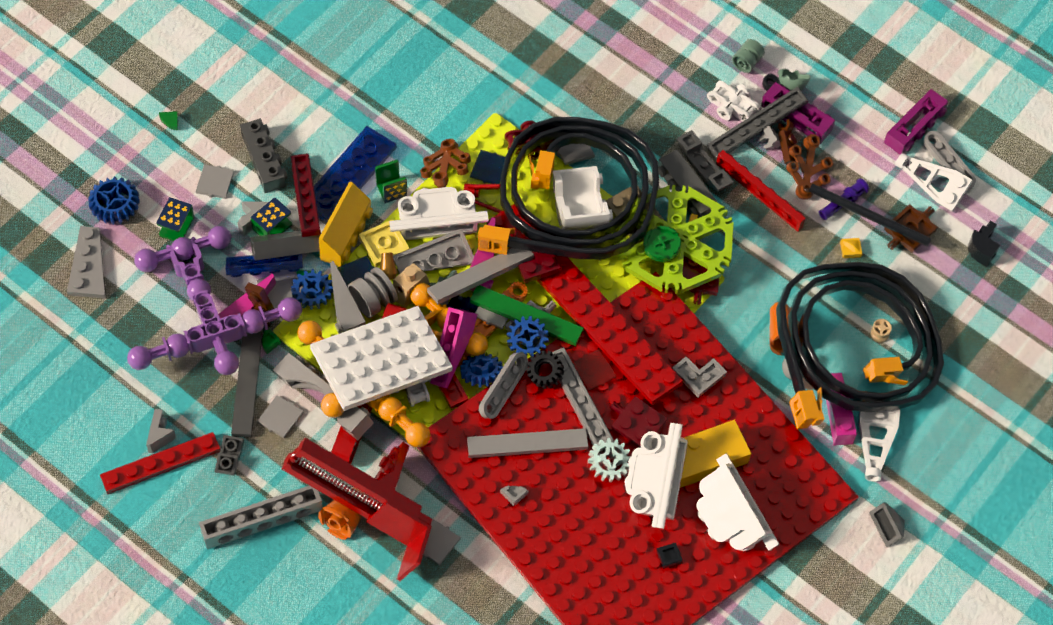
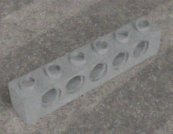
(260, 516)

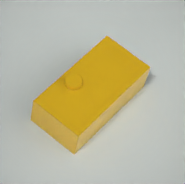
(708, 446)

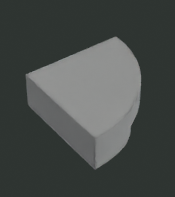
(514, 493)

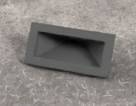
(888, 523)

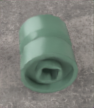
(748, 55)

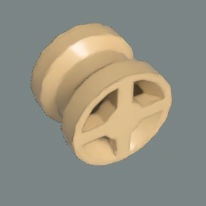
(884, 327)

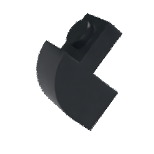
(981, 246)

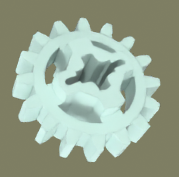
(615, 453)

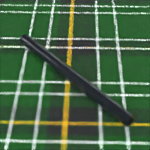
(869, 214)

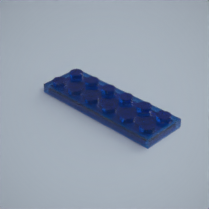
(354, 165)

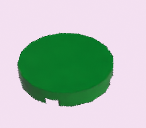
(662, 244)

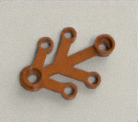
(447, 148)
(807, 167)

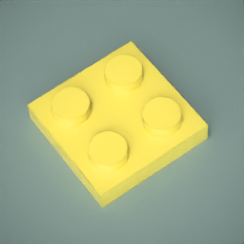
(381, 240)

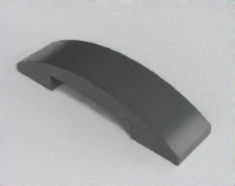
(702, 163)

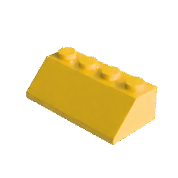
(345, 225)

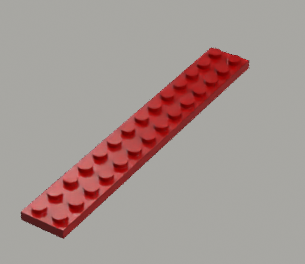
(605, 326)

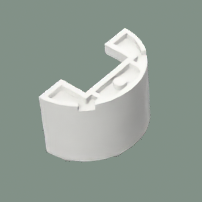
(579, 199)

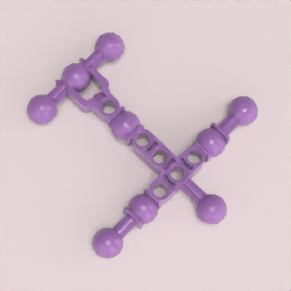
(213, 331)

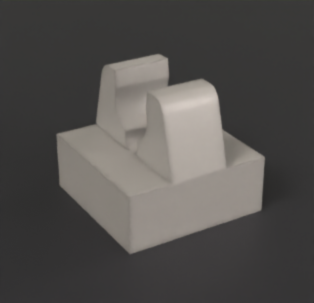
(771, 135)

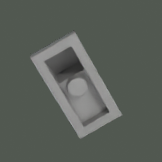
(249, 209)
(158, 435)

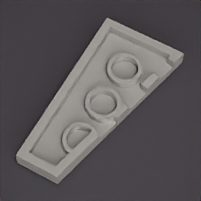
(441, 253)
(87, 267)

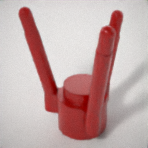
(475, 189)

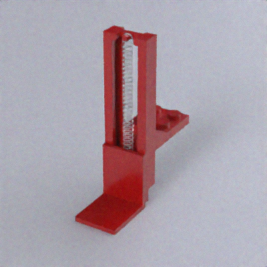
(380, 503)

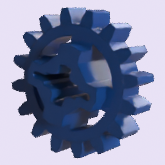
(312, 285)
(535, 335)
(480, 369)

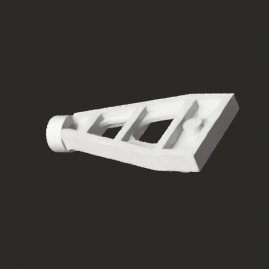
(954, 189)
(882, 419)

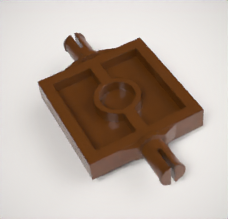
(914, 220)

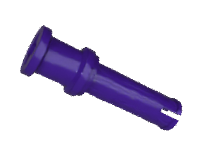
(850, 193)

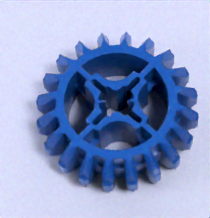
(110, 194)

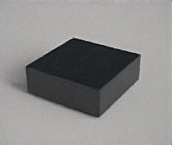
(669, 555)

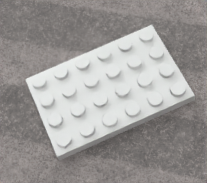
(381, 358)

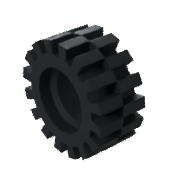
(544, 381)

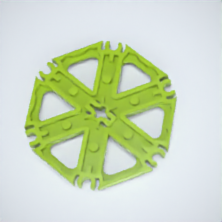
(690, 245)

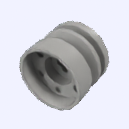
(372, 292)

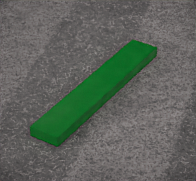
(515, 310)

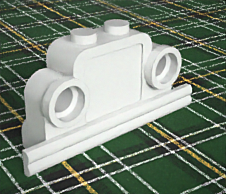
(437, 213)
(657, 474)
(732, 510)

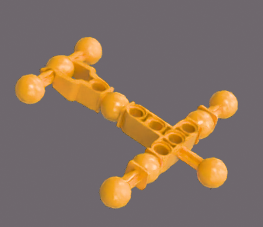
(390, 407)

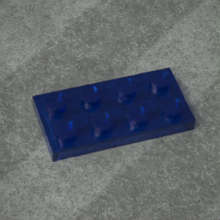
(246, 264)

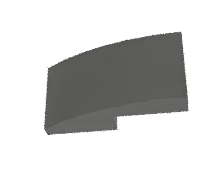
(229, 455)

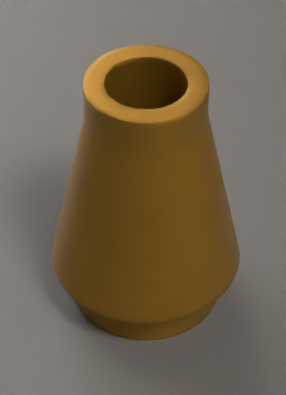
(388, 265)

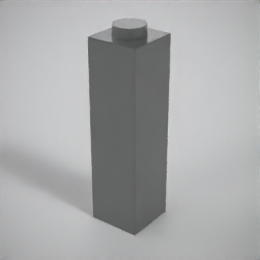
(283, 245)

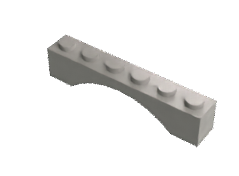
(297, 375)

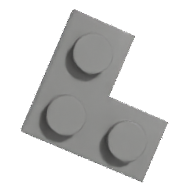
(699, 379)

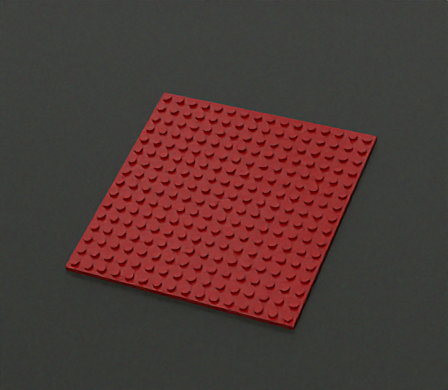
(578, 533)

